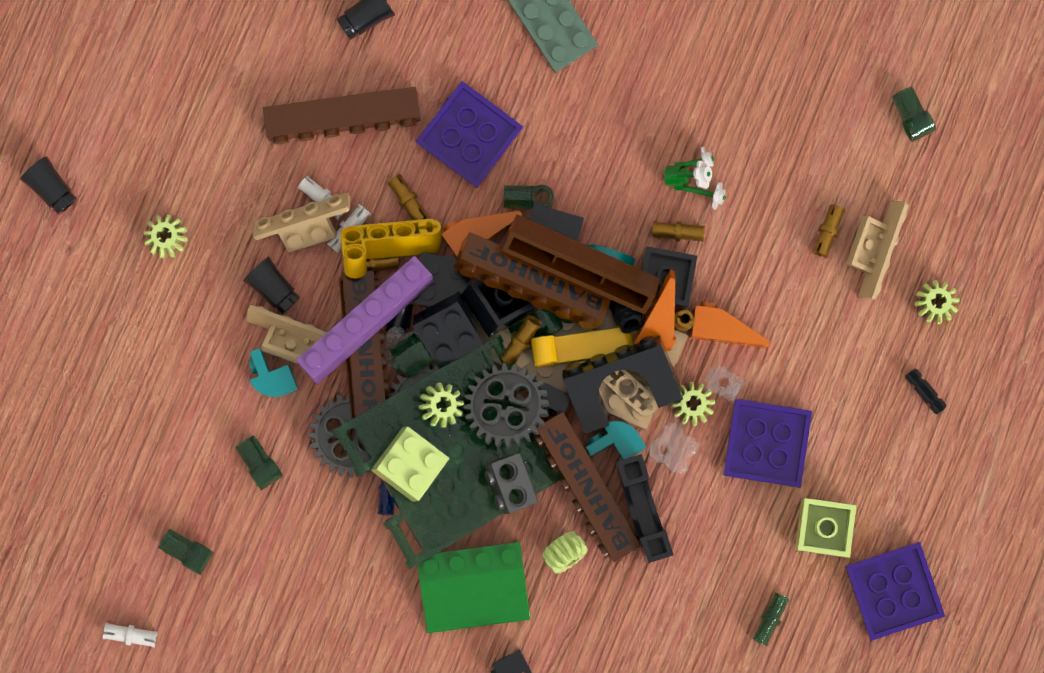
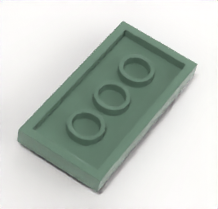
(555, 30)

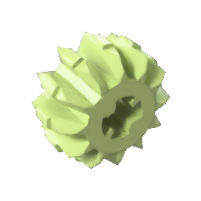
(160, 229)
(930, 294)
(434, 397)
(699, 409)
(564, 552)

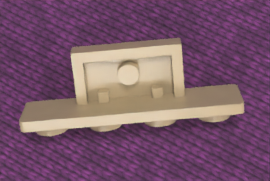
(305, 224)
(874, 247)
(285, 336)

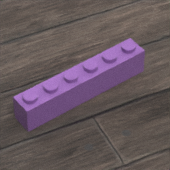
(365, 320)

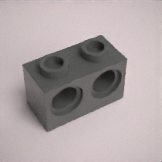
(517, 480)

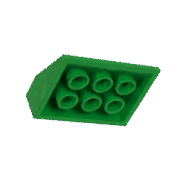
(473, 587)

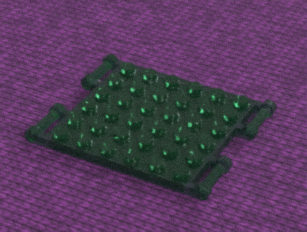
(460, 494)

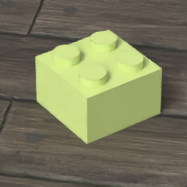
(410, 464)
(825, 527)

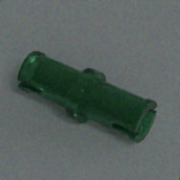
(771, 619)

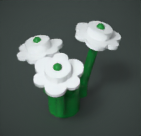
(679, 175)

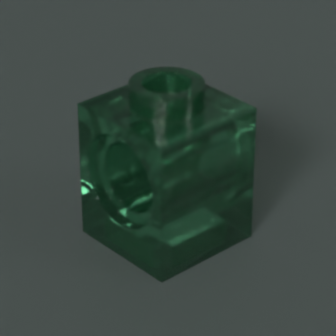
(409, 356)

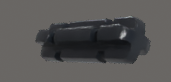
(926, 391)

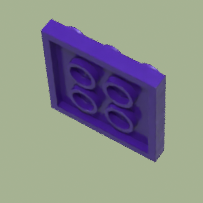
(469, 134)
(767, 443)
(895, 591)

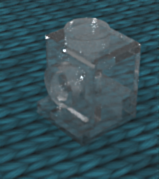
(726, 393)

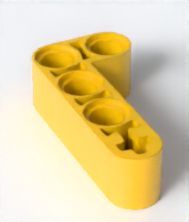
(385, 241)
(577, 347)

